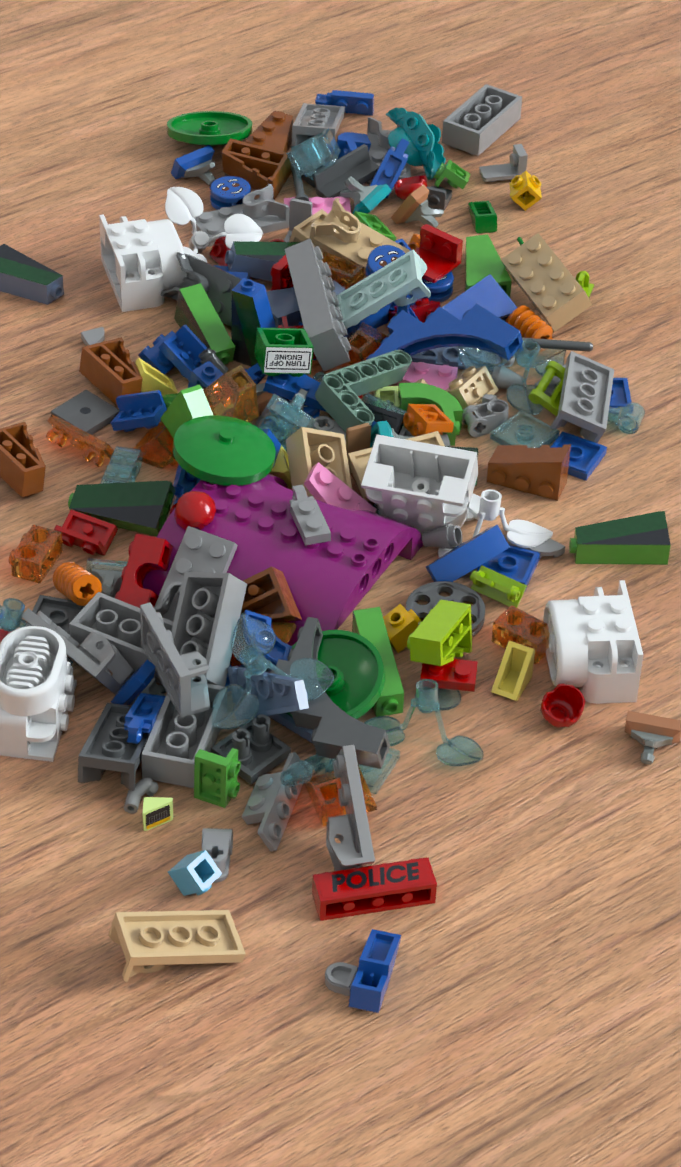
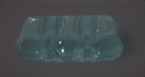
(123, 465)

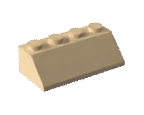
(312, 446)

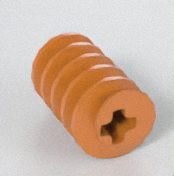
(529, 324)
(76, 583)

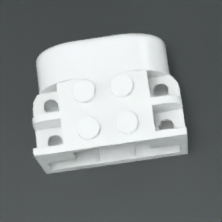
(141, 260)
(420, 482)
(595, 646)
(34, 693)

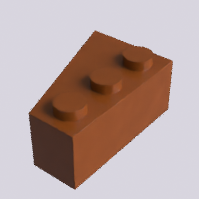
(274, 132)
(256, 165)
(110, 369)
(20, 461)
(530, 470)
(270, 596)

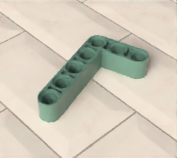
(341, 388)

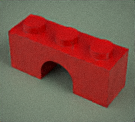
(145, 555)

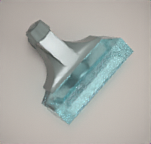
(108, 573)

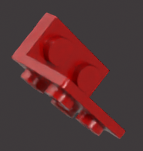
(439, 252)

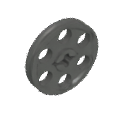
(459, 593)

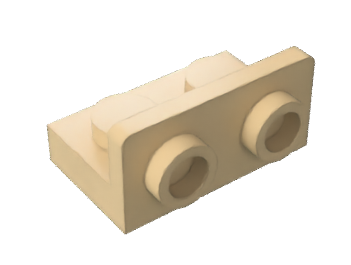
(472, 386)

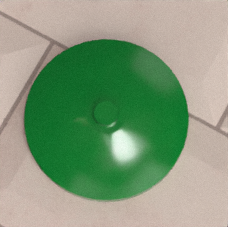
(209, 127)
(224, 450)
(356, 671)

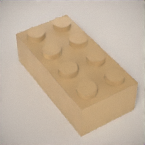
(546, 282)

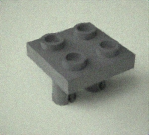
(256, 747)

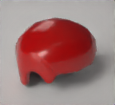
(406, 186)
(194, 510)
(563, 705)

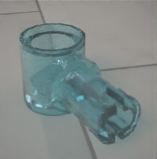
(627, 417)

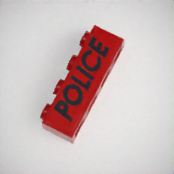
(374, 888)

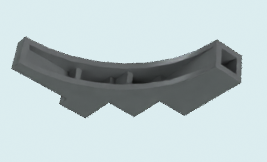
(329, 723)

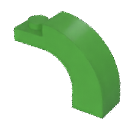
(428, 394)

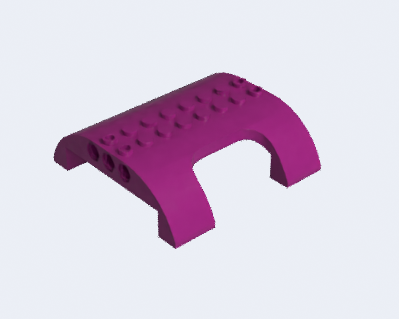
(324, 576)

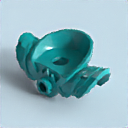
(422, 139)

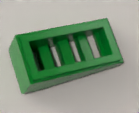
(483, 216)

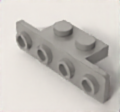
(272, 805)

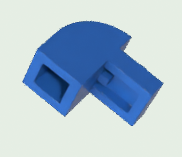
(350, 141)

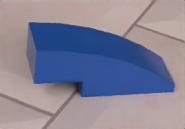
(468, 555)
(374, 971)

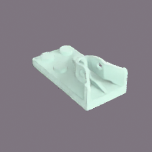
(384, 286)

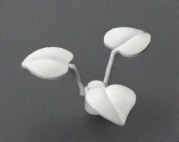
(185, 205)
(520, 532)

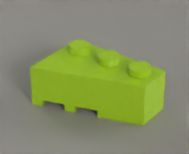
(442, 634)

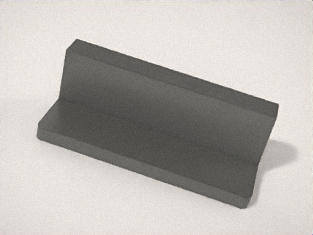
(357, 163)

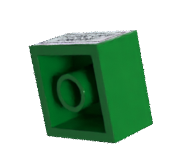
(283, 351)

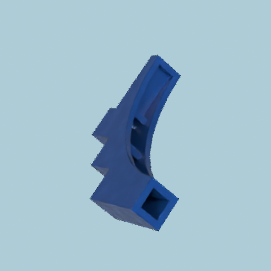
(441, 329)

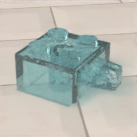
(314, 153)
(284, 418)

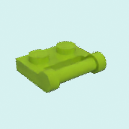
(538, 396)

